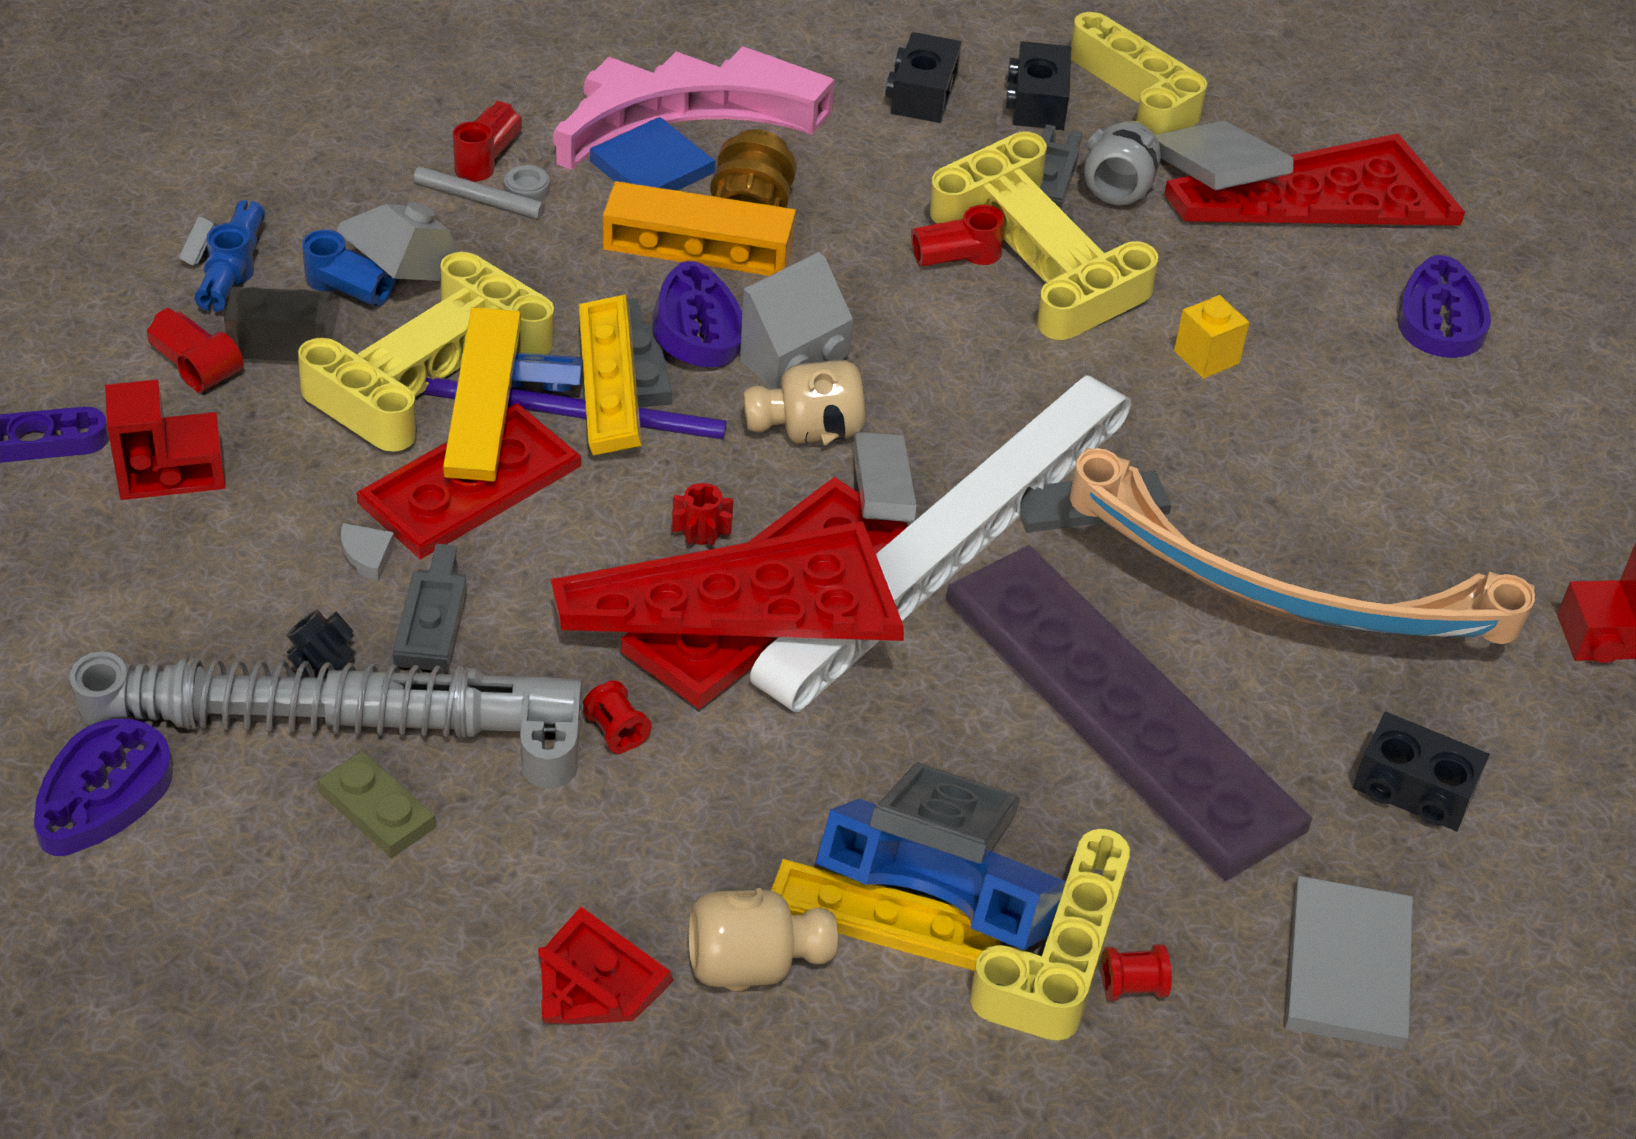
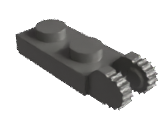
(1059, 164)

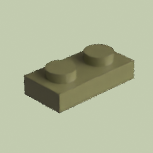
(376, 804)

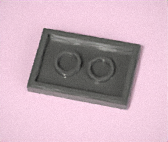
(946, 812)

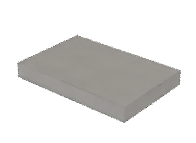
(1223, 155)
(1350, 963)

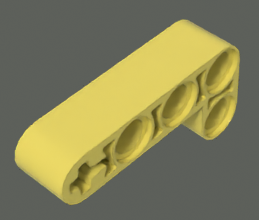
(1165, 88)
(1070, 954)

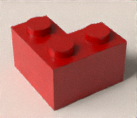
(158, 452)
(1601, 617)

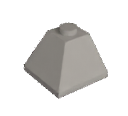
(401, 240)

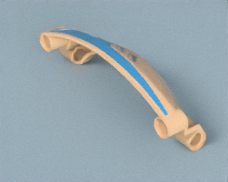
(1478, 607)

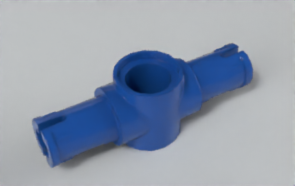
(230, 255)

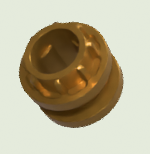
(754, 169)

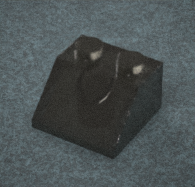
(276, 322)

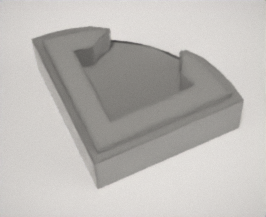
(197, 241)
(367, 549)

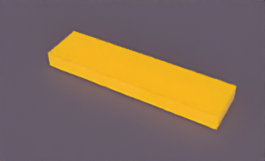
(609, 375)
(482, 394)
(884, 915)

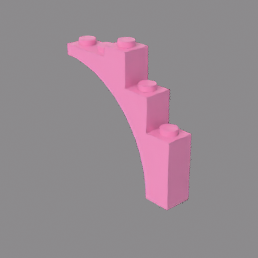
(689, 89)

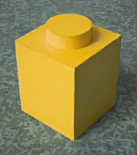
(1211, 336)

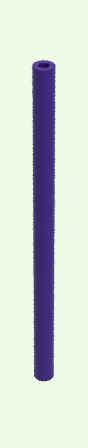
(577, 408)

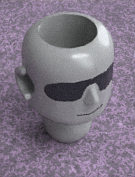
(1122, 163)

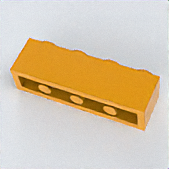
(698, 229)

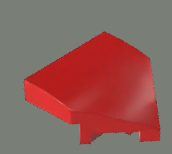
(596, 974)

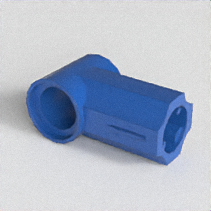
(333, 267)

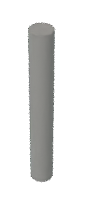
(479, 192)

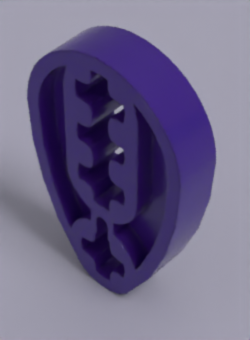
(698, 291)
(1464, 300)
(103, 811)

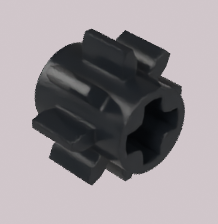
(320, 641)

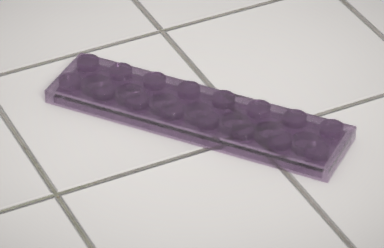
(1129, 712)

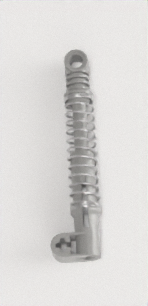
(458, 701)

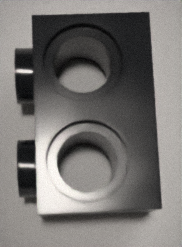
(1420, 771)

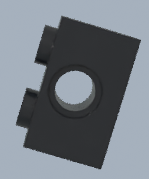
(924, 77)
(1039, 85)

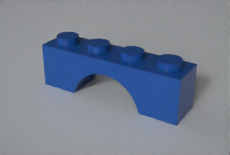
(997, 895)

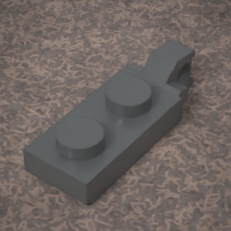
(650, 365)
(431, 613)

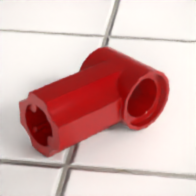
(482, 140)
(973, 238)
(200, 357)

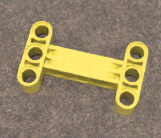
(1080, 279)
(378, 386)

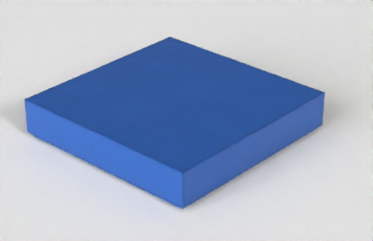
(653, 157)

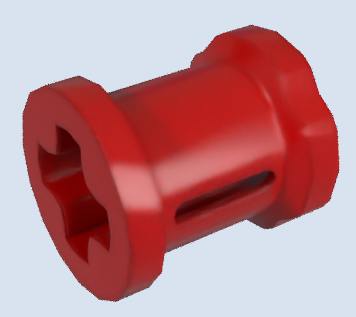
(616, 717)
(1136, 972)

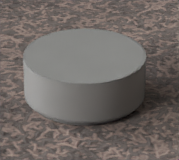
(528, 182)

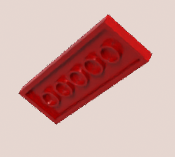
(708, 664)

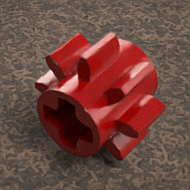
(702, 514)

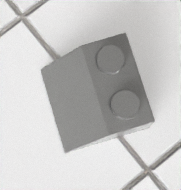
(794, 320)

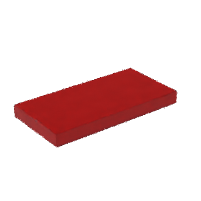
(434, 509)

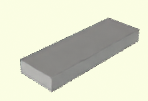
(884, 477)

